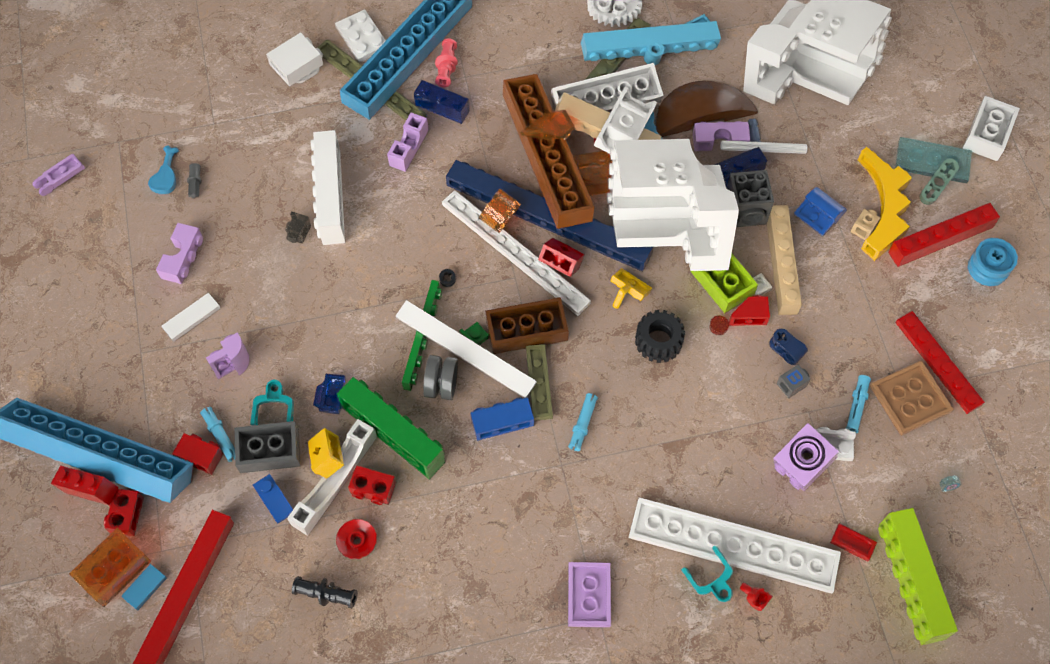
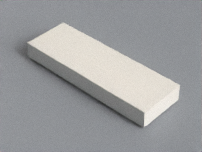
(190, 317)

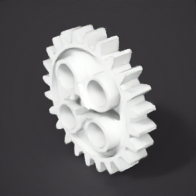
(622, 11)

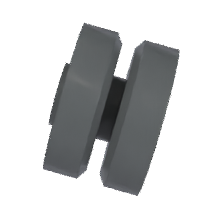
(440, 377)

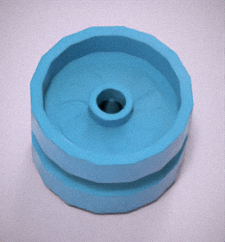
(992, 262)

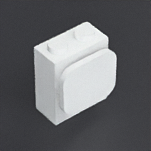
(296, 59)

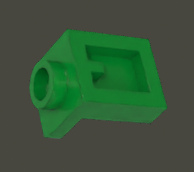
(475, 333)

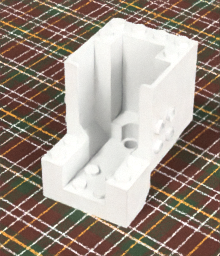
(819, 47)
(671, 200)

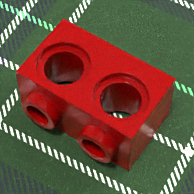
(374, 481)
(128, 512)

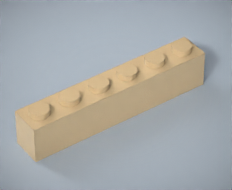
(591, 118)
(783, 261)

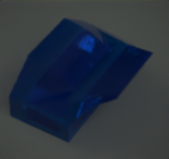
(326, 394)

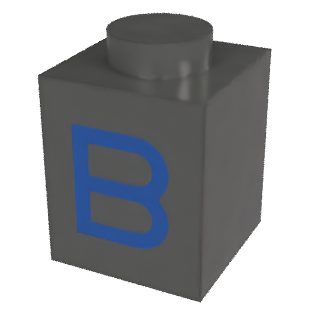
(793, 381)

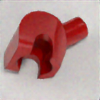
(756, 596)

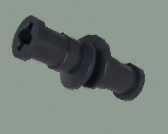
(324, 592)

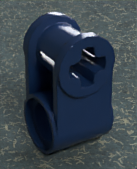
(789, 347)

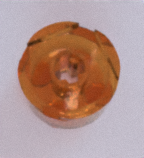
(499, 210)

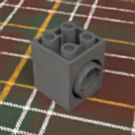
(752, 197)

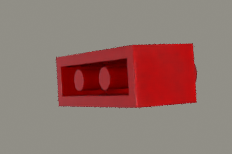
(84, 485)

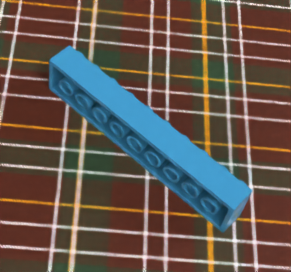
(401, 54)
(94, 450)

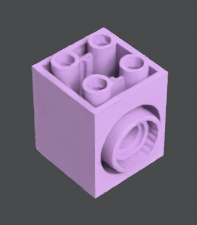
(803, 471)

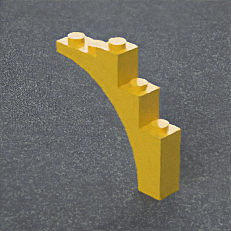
(893, 203)

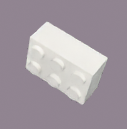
(991, 128)

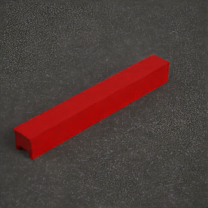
(185, 589)

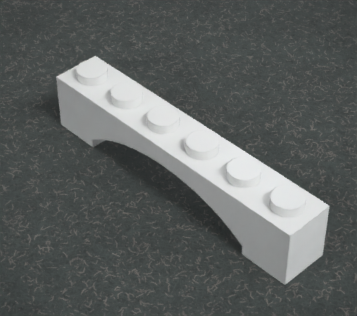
(313, 506)

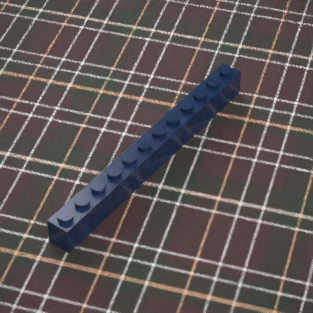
(535, 210)

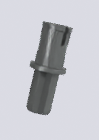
(194, 180)

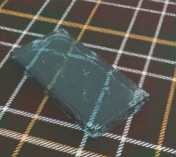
(927, 157)

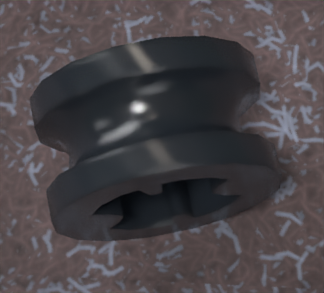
(447, 272)

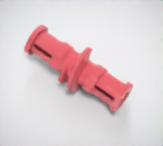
(446, 62)

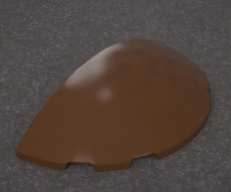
(701, 103)

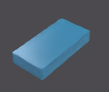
(144, 587)

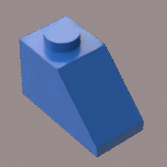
(273, 498)

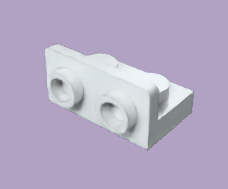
(842, 440)

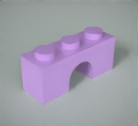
(706, 133)
(403, 152)
(176, 267)

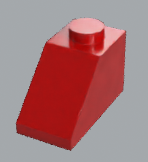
(751, 312)

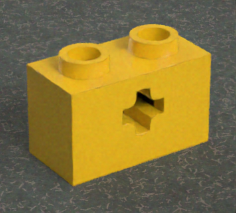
(325, 453)

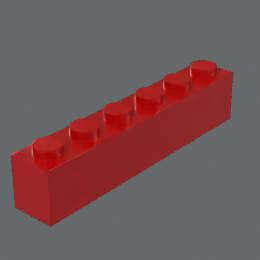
(943, 234)

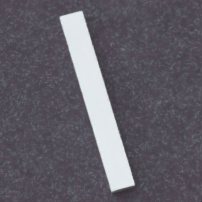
(466, 349)

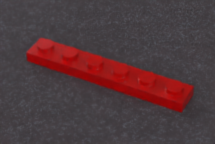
(940, 362)

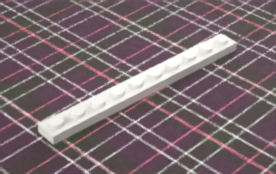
(517, 254)

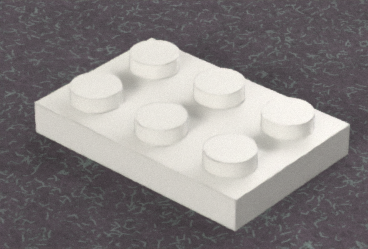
(360, 35)

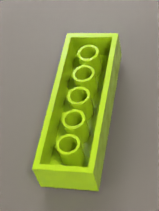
(917, 577)

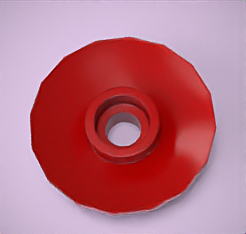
(349, 532)

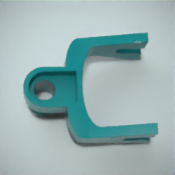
(271, 396)
(719, 584)

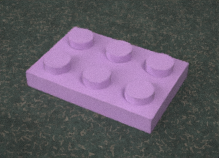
(589, 594)

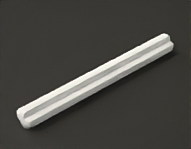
(764, 146)

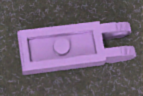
(58, 174)

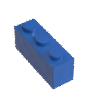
(502, 418)

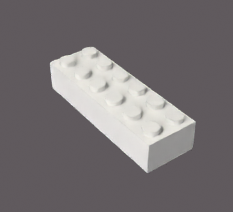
(606, 89)
(327, 188)

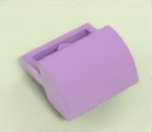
(230, 358)

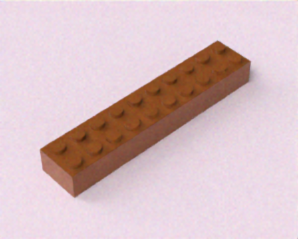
(549, 158)

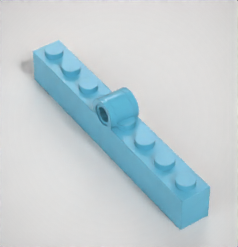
(650, 41)

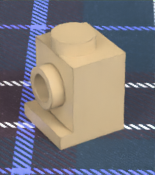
(865, 224)

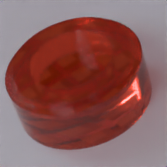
(719, 325)

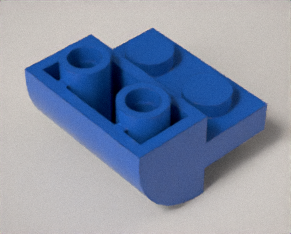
(820, 211)

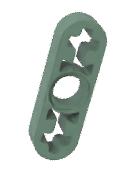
(931, 184)

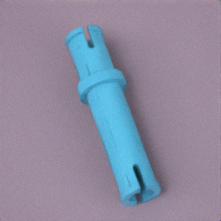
(860, 396)
(215, 427)
(580, 429)

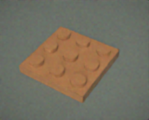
(911, 398)

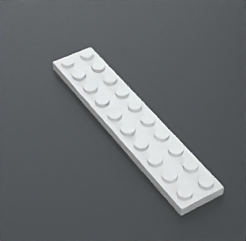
(740, 545)

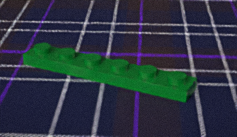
(420, 342)

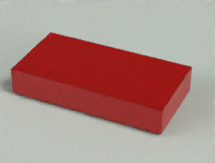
(853, 542)

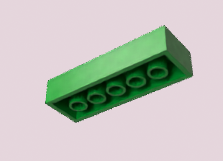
(392, 428)

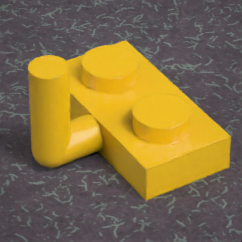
(629, 284)

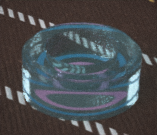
(950, 483)

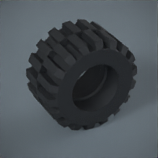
(659, 322)

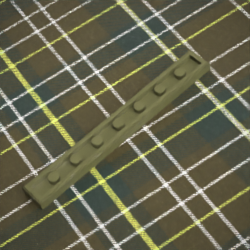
(349, 67)

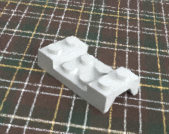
(624, 121)

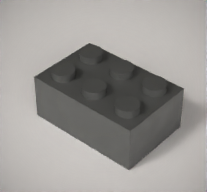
(267, 447)

